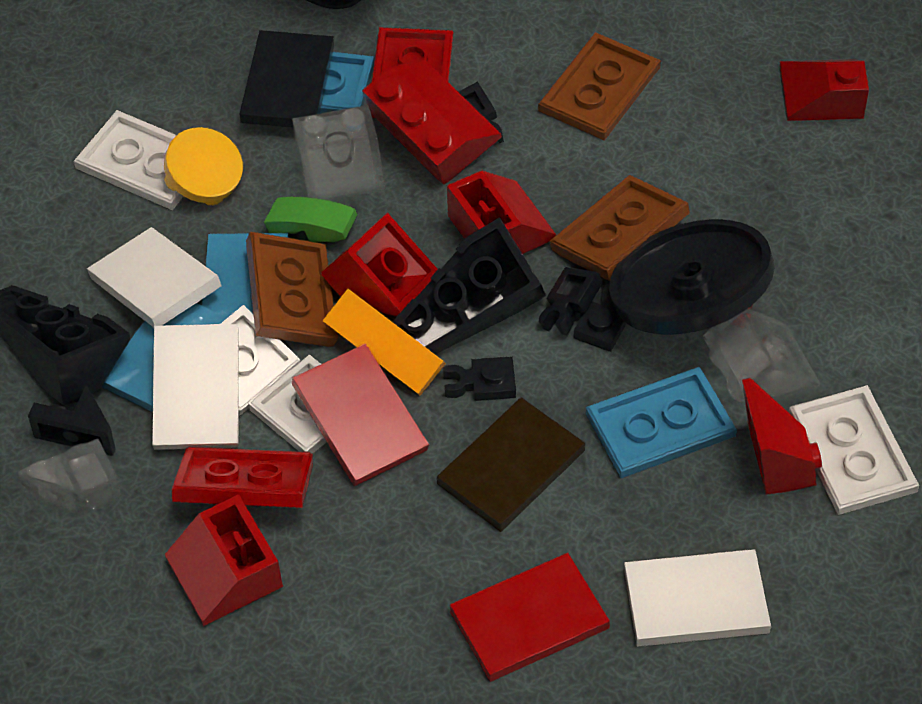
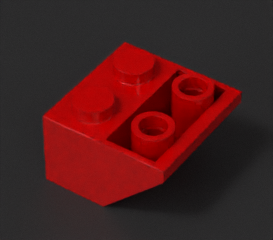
(487, 196)
(223, 561)

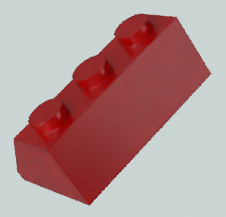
(430, 118)

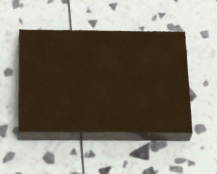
(510, 464)

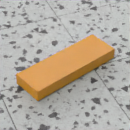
(388, 343)

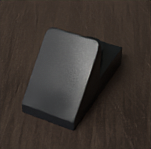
(74, 427)

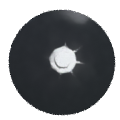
(692, 277)

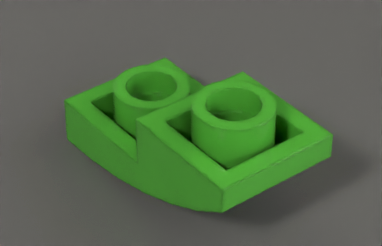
(317, 217)

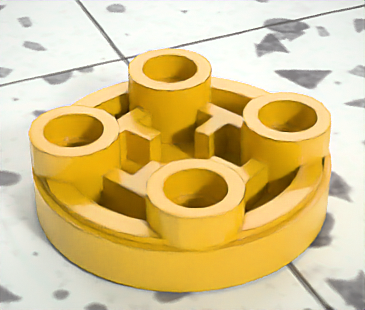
(202, 165)

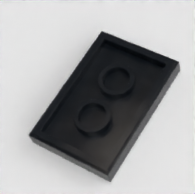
(286, 78)

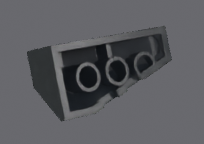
(472, 291)
(59, 343)

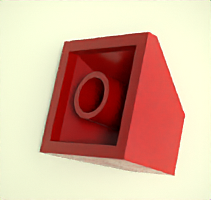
(824, 89)
(382, 268)
(779, 443)

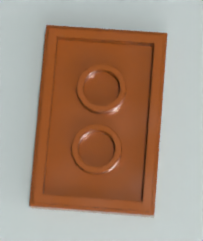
(599, 86)
(618, 225)
(288, 289)

